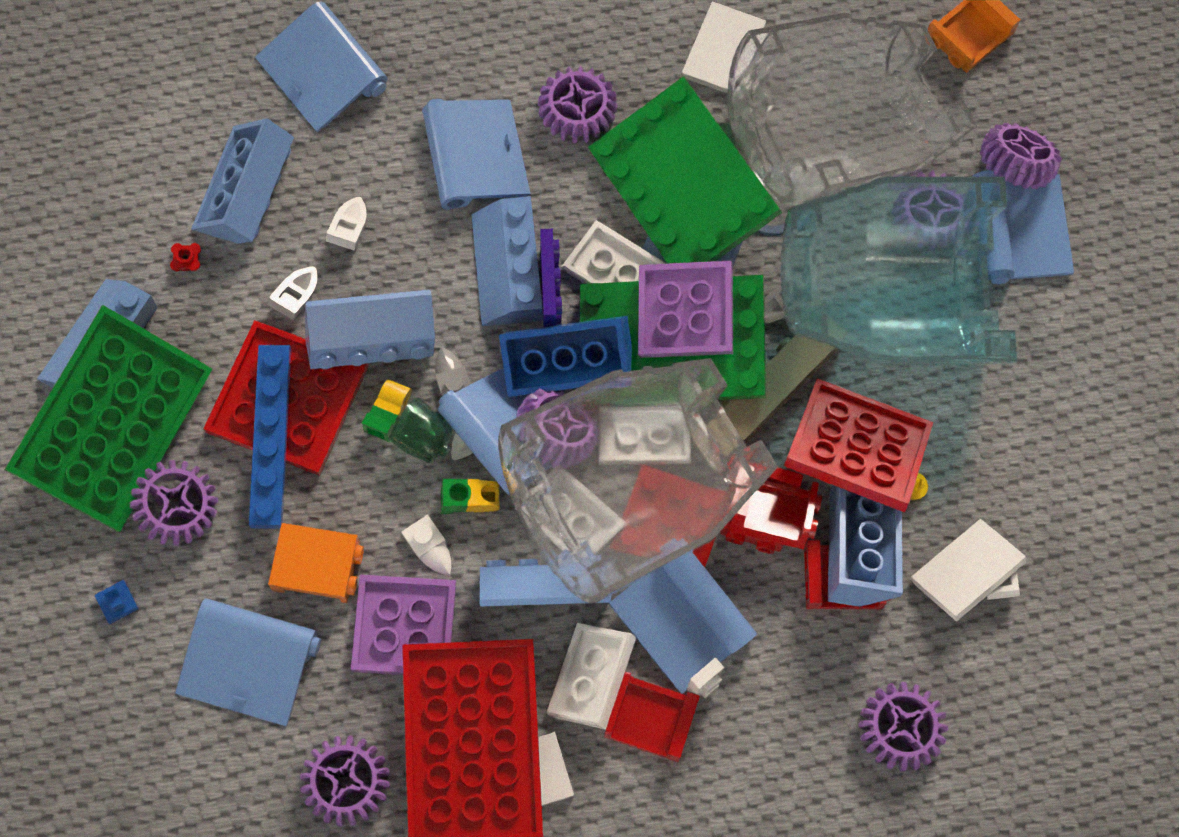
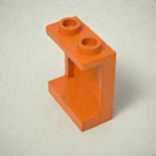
(973, 31)
(316, 562)

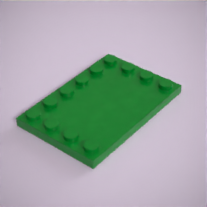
(684, 178)
(742, 370)
(108, 418)

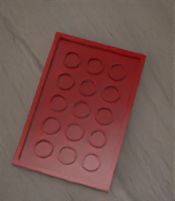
(472, 739)

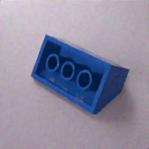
(564, 354)

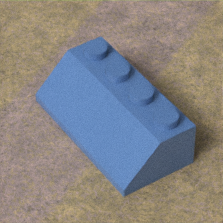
(244, 181)
(507, 262)
(115, 295)
(369, 329)
(863, 550)
(523, 585)

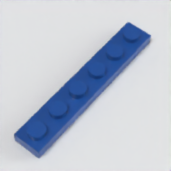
(270, 437)

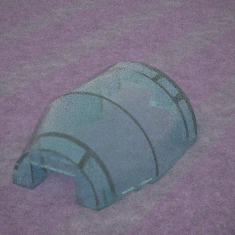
(898, 271)

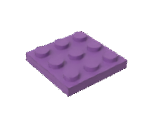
(685, 309)
(399, 613)

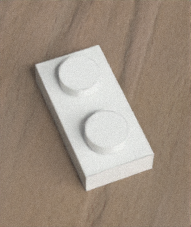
(707, 679)

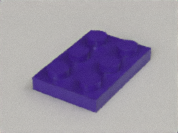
(550, 278)

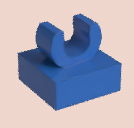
(116, 601)

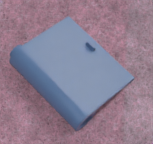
(321, 66)
(474, 150)
(1030, 234)
(478, 416)
(682, 619)
(246, 661)

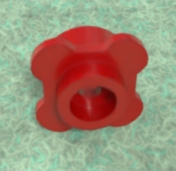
(190, 264)

